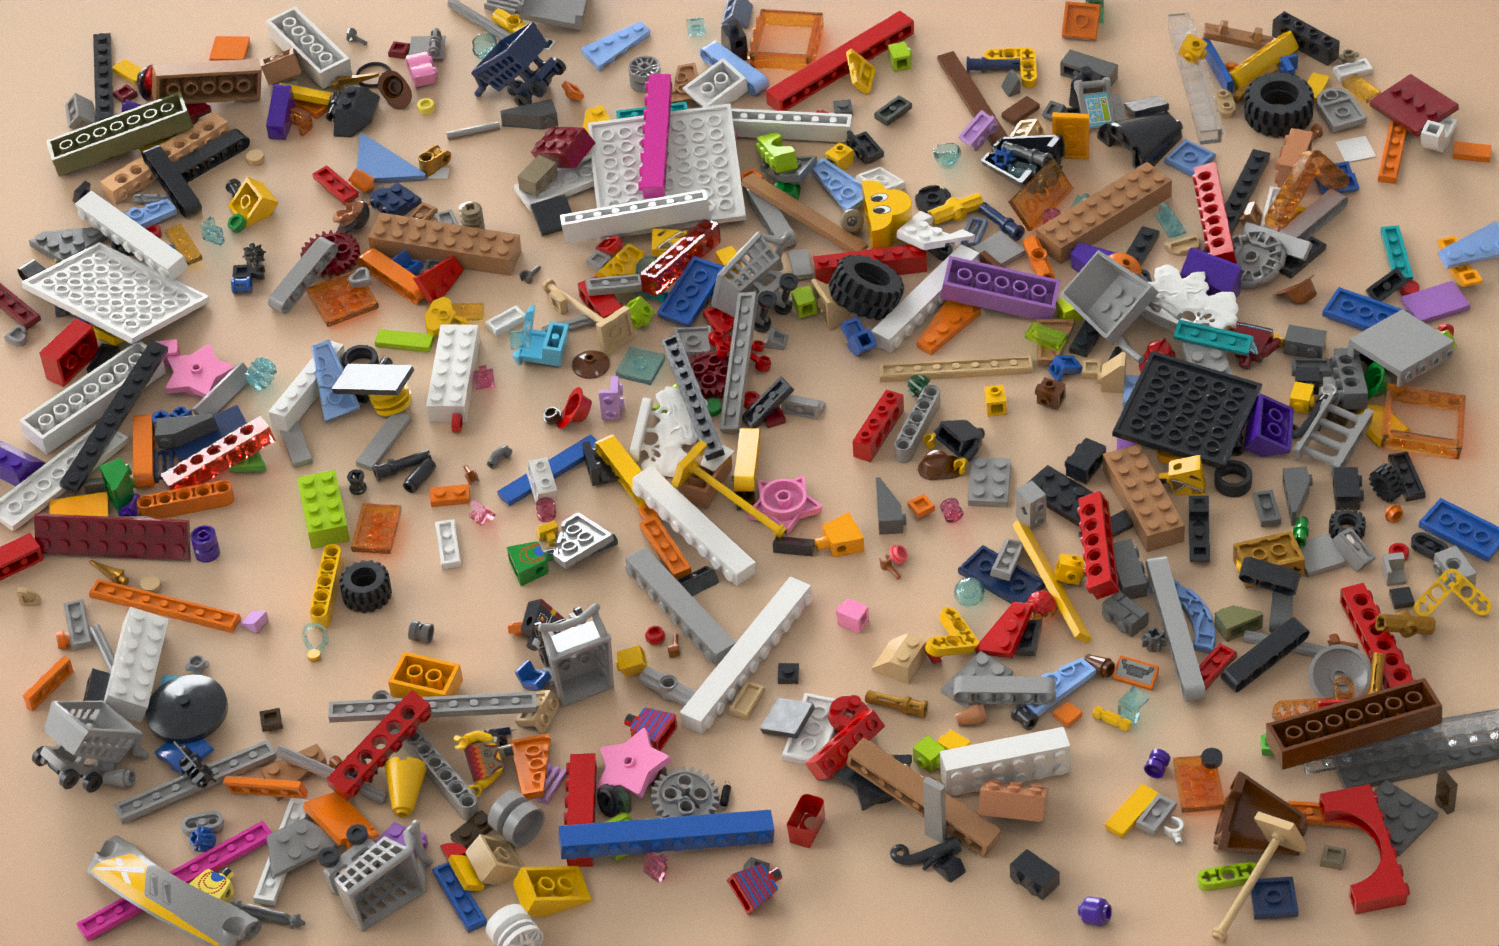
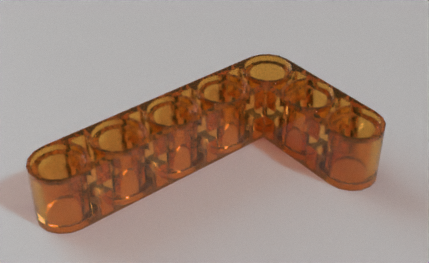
(1308, 166)

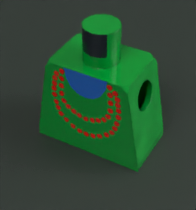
(529, 561)

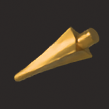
(352, 80)
(114, 574)

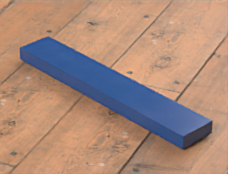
(559, 464)

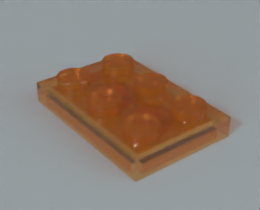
(376, 528)
(1197, 786)

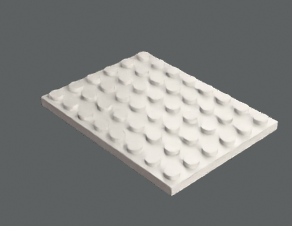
(115, 292)

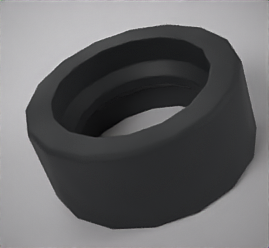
(358, 352)
(1233, 489)

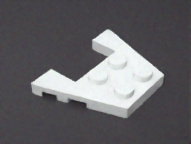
(922, 235)

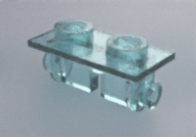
(1169, 221)

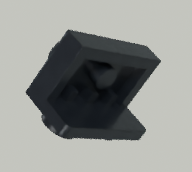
(864, 147)

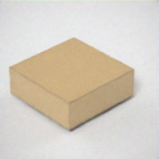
(558, 302)
(1091, 369)

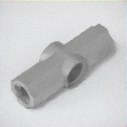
(666, 685)

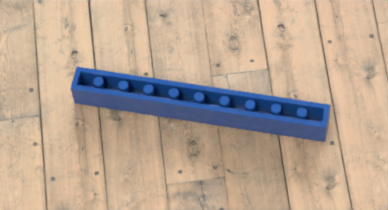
(666, 834)

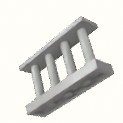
(1346, 449)

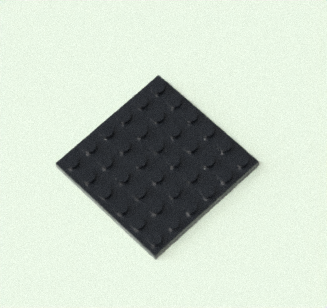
(1187, 410)

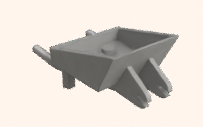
(1113, 299)

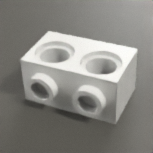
(541, 479)

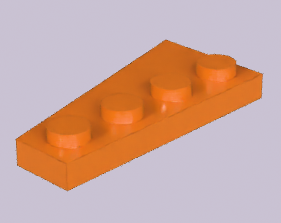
(946, 324)
(532, 764)

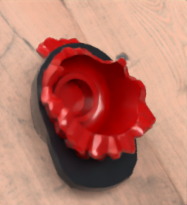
(144, 82)

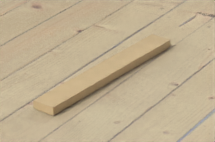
(957, 368)

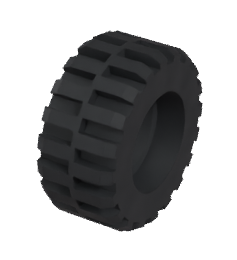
(1278, 89)
(866, 286)

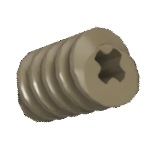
(471, 215)

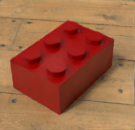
(69, 352)

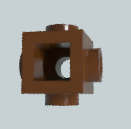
(1050, 393)

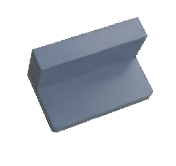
(737, 10)

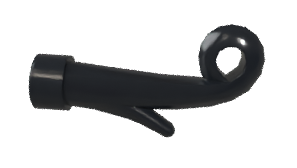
(1300, 431)
(930, 854)

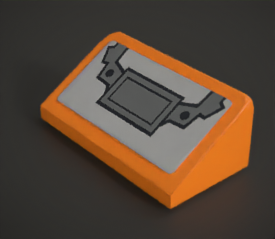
(1136, 672)

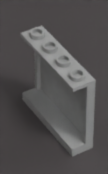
(553, 12)
(1402, 346)

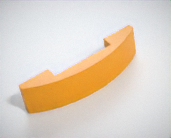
(1463, 274)

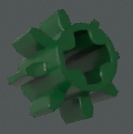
(916, 384)

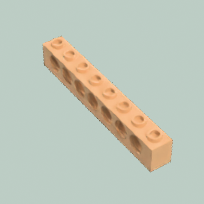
(138, 175)

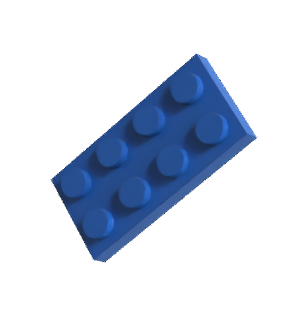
(690, 292)
(1357, 309)
(1462, 529)

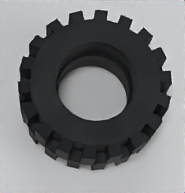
(366, 574)

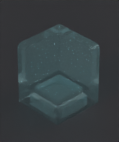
(522, 338)
(1130, 704)

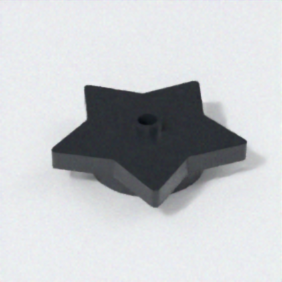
(866, 791)

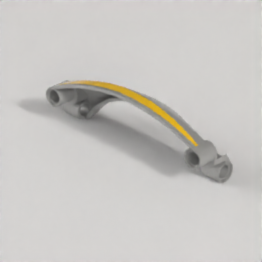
(168, 898)

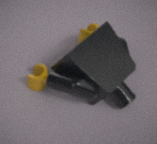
(960, 438)

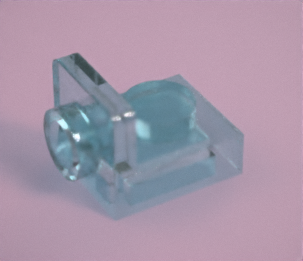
(211, 232)

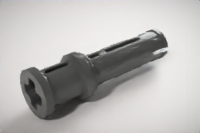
(1033, 156)

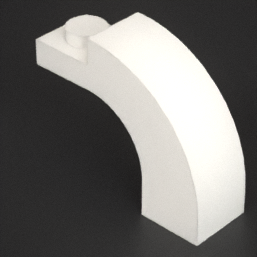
(1437, 135)

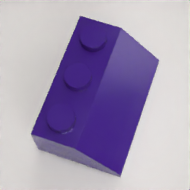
(1219, 273)
(1269, 427)
(16, 464)

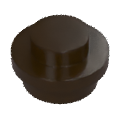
(552, 415)

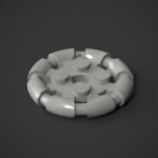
(1260, 264)

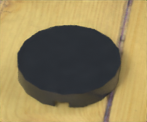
(931, 197)

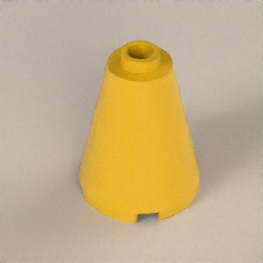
(404, 783)

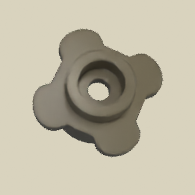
(1348, 56)

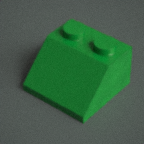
(118, 482)

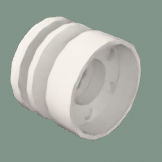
(513, 928)

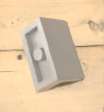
(79, 110)
(802, 407)

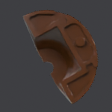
(1236, 824)

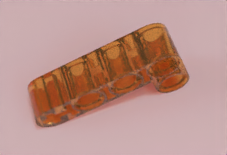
(1312, 703)

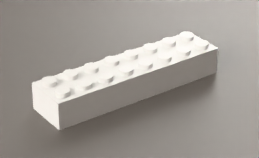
(82, 401)

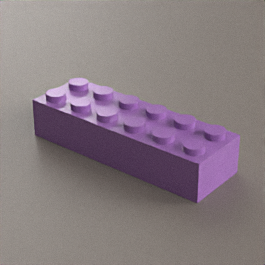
(1000, 289)

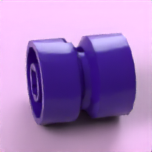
(205, 543)

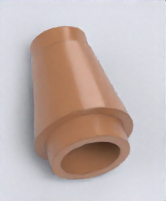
(971, 715)

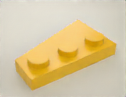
(622, 263)

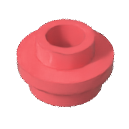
(898, 554)

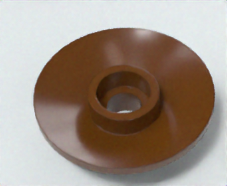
(590, 364)

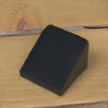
(950, 868)

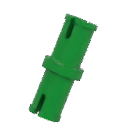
(1301, 530)

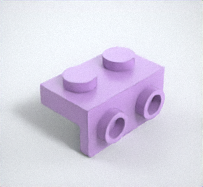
(978, 130)
(611, 401)

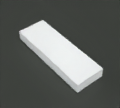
(448, 544)

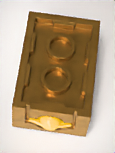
(1276, 549)

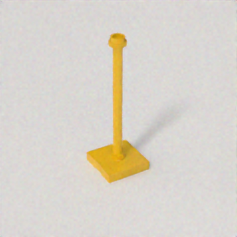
(690, 465)

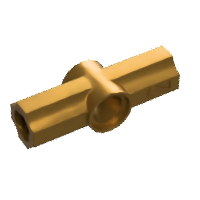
(1405, 624)

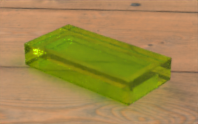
(1046, 336)

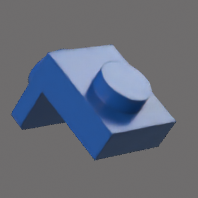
(1288, 64)
(409, 264)
(532, 678)

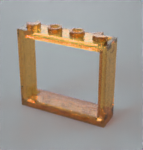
(785, 61)
(1419, 442)

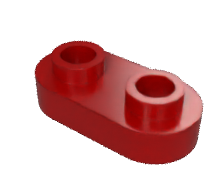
(610, 245)

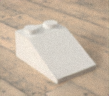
(717, 85)

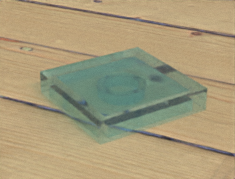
(640, 365)

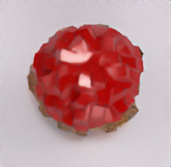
(1043, 603)

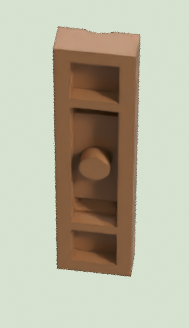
(1237, 37)

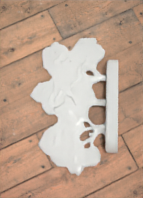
(1191, 296)
(673, 431)

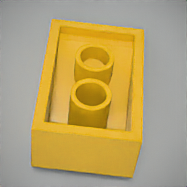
(550, 889)

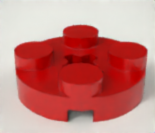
(843, 705)

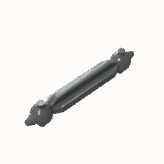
(270, 915)

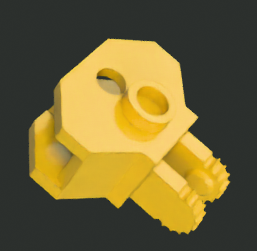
(440, 314)

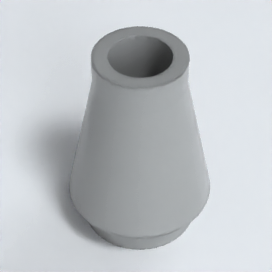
(122, 777)

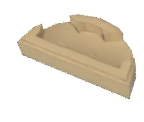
(1182, 246)

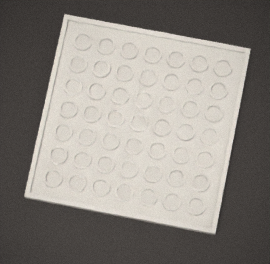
(699, 158)

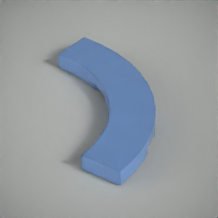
(1199, 616)

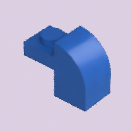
(858, 338)

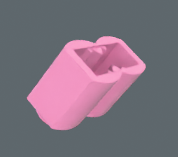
(421, 69)

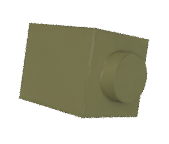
(1234, 620)

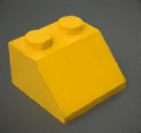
(253, 201)

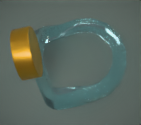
(314, 654)

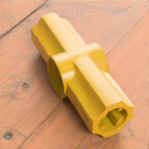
(507, 21)
(956, 208)

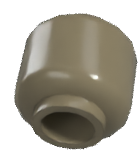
(858, 222)

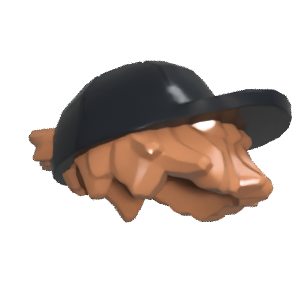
(353, 217)

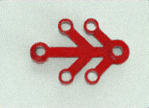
(723, 344)

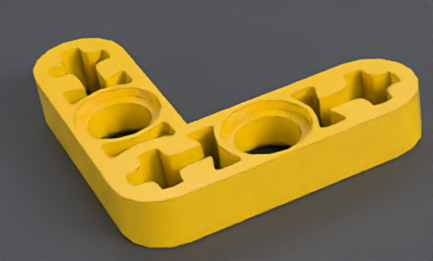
(1018, 53)
(1455, 588)
(963, 641)

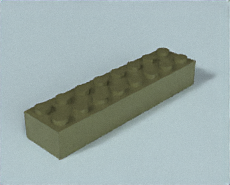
(119, 134)

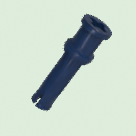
(983, 64)
(1006, 225)

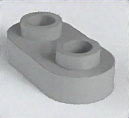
(209, 819)

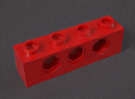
(878, 425)
(836, 751)

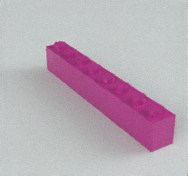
(656, 136)

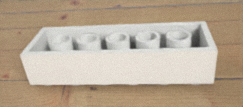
(314, 50)
(453, 372)
(135, 663)
(1005, 759)

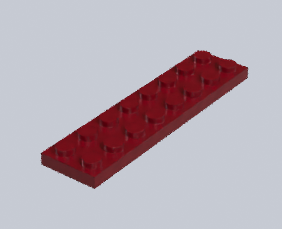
(113, 536)

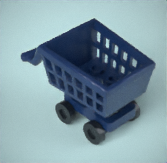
(507, 62)

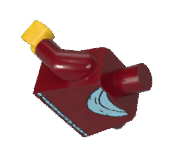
(1263, 343)

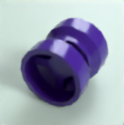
(1157, 762)

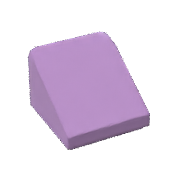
(255, 621)

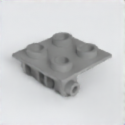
(433, 44)

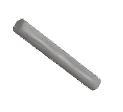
(473, 130)

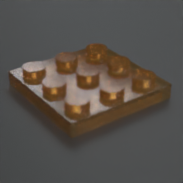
(339, 301)

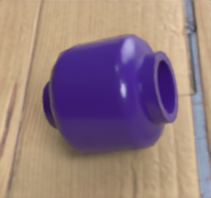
(1095, 911)

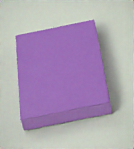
(1436, 302)

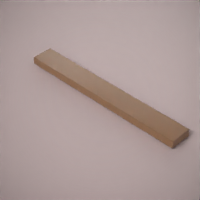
(803, 213)

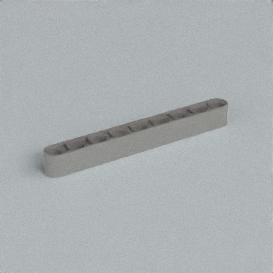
(1176, 629)
(438, 770)

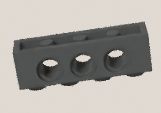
(1349, 380)

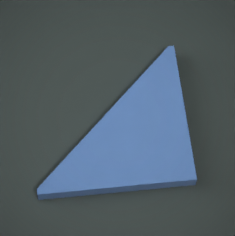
(384, 164)

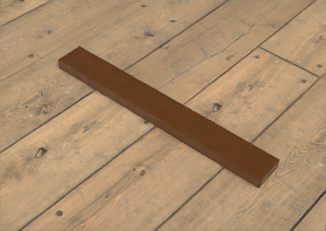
(968, 91)

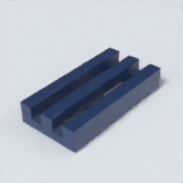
(157, 477)

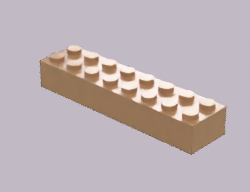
(1105, 211)
(425, 239)

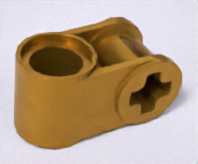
(433, 159)

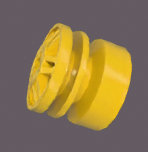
(391, 404)

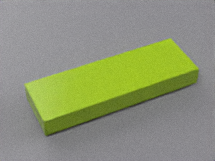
(404, 340)

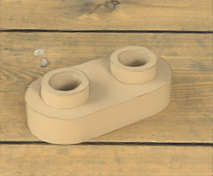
(1225, 103)

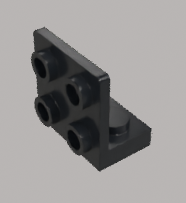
(597, 469)

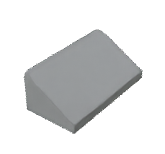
(1353, 549)

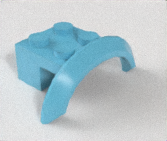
(545, 346)

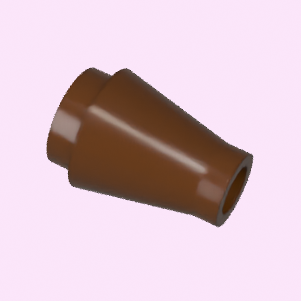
(1103, 665)

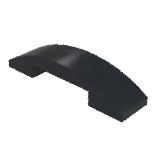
(1199, 529)

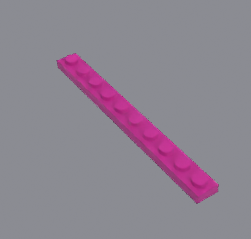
(212, 859)

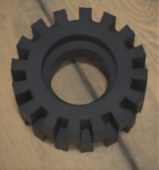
(1387, 482)
(1347, 517)

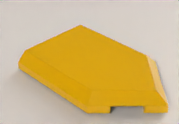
(1375, 428)

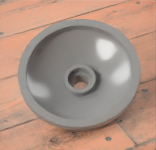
(1341, 661)

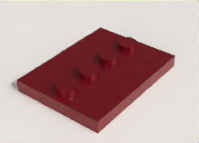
(1413, 103)

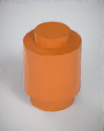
(362, 180)

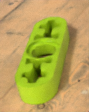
(1234, 869)

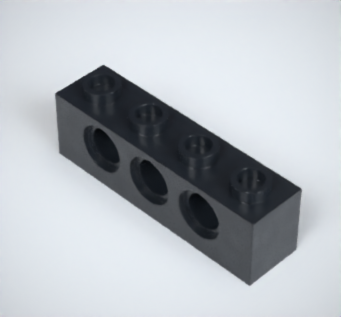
(1309, 39)

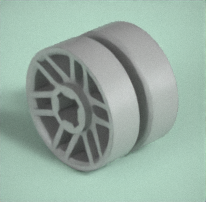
(639, 71)

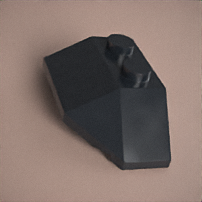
(354, 110)

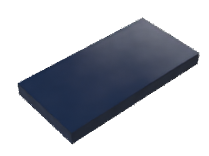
(227, 422)
(1019, 587)

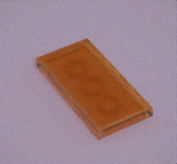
(1040, 193)

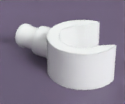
(1175, 833)

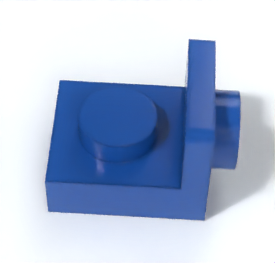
(1064, 364)

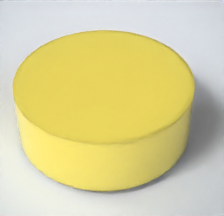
(426, 106)

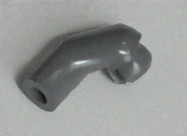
(497, 454)

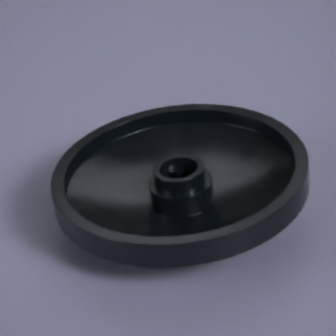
(187, 709)

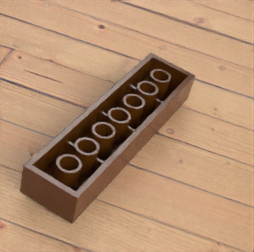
(1353, 723)

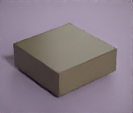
(1333, 857)

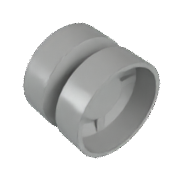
(516, 818)

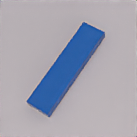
(1218, 67)
(460, 899)

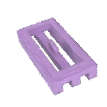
(561, 776)

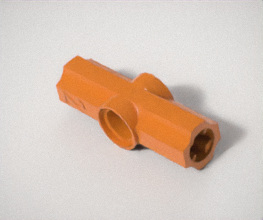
(1038, 257)

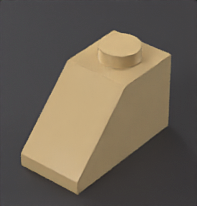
(1113, 374)

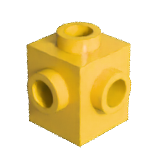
(1193, 49)
(1069, 569)

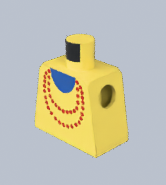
(216, 884)

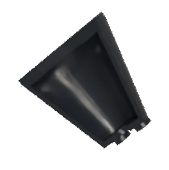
(1146, 136)
(1045, 143)

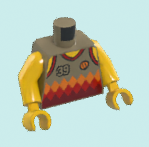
(483, 757)

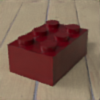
(564, 146)

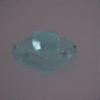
(695, 26)

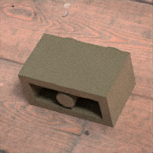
(537, 176)

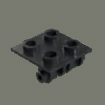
(194, 768)

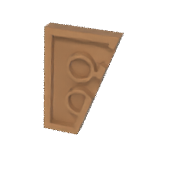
(684, 75)
(1046, 354)
(287, 771)

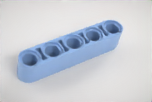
(755, 80)

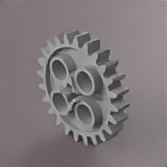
(684, 796)

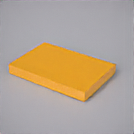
(1075, 132)
(90, 505)

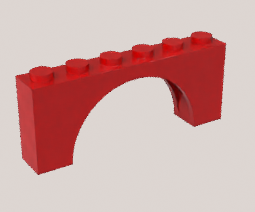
(1360, 808)

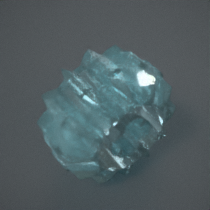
(260, 373)

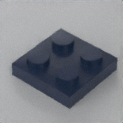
(1274, 898)

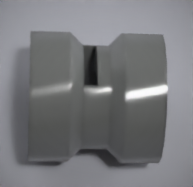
(421, 631)

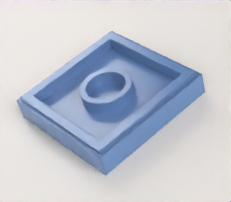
(1188, 156)

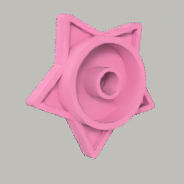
(196, 372)
(785, 502)
(632, 764)

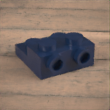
(394, 200)

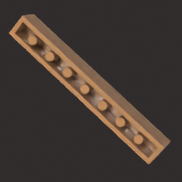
(907, 787)

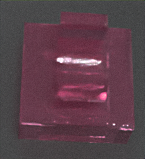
(484, 378)
(480, 511)
(656, 866)

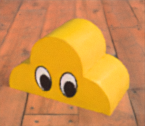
(884, 213)

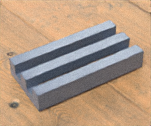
(981, 232)

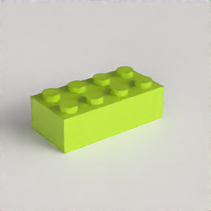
(323, 509)

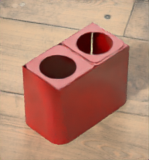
(813, 807)

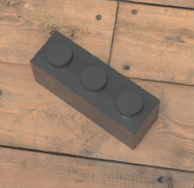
(1073, 62)
(1130, 570)

